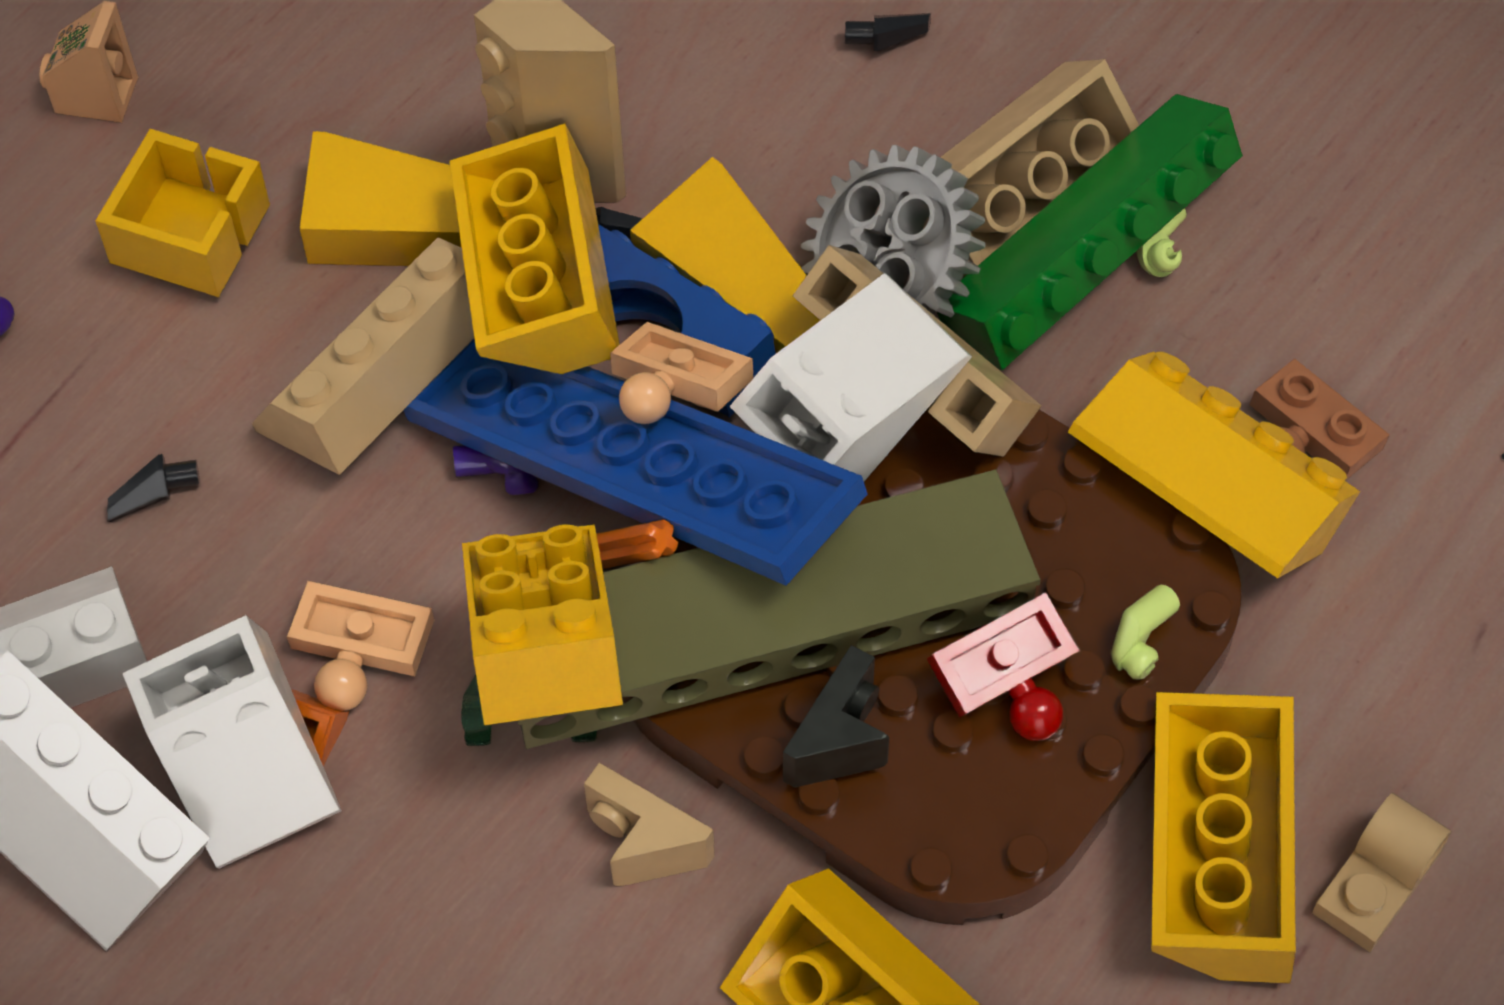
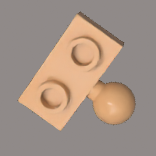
(674, 364)
(357, 632)

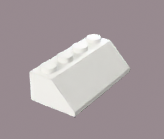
(74, 637)
(82, 814)

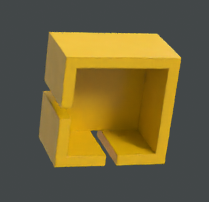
(169, 220)

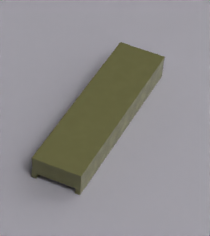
(879, 569)

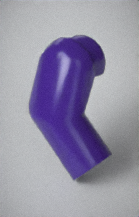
(471, 463)

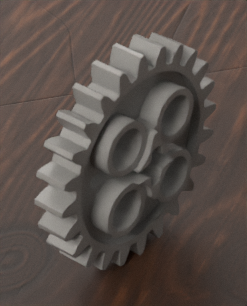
(908, 192)

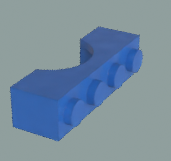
(657, 292)

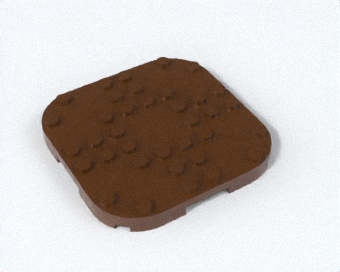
(967, 806)

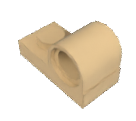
(1382, 871)

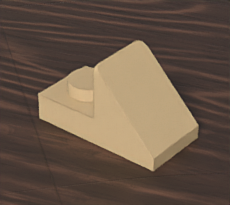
(658, 837)

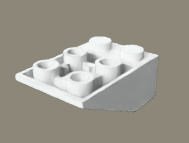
(854, 379)
(233, 740)

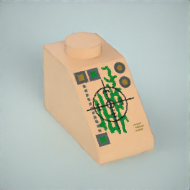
(91, 67)

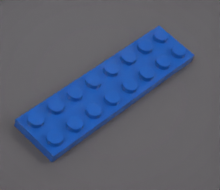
(701, 474)

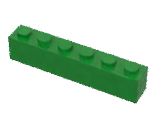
(1093, 227)

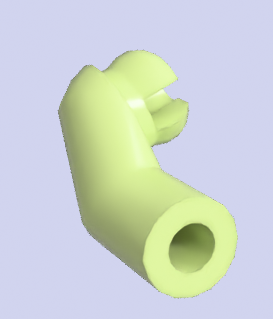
(1158, 254)
(1135, 627)

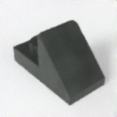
(833, 734)

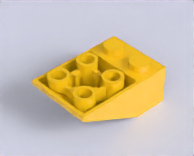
(540, 624)

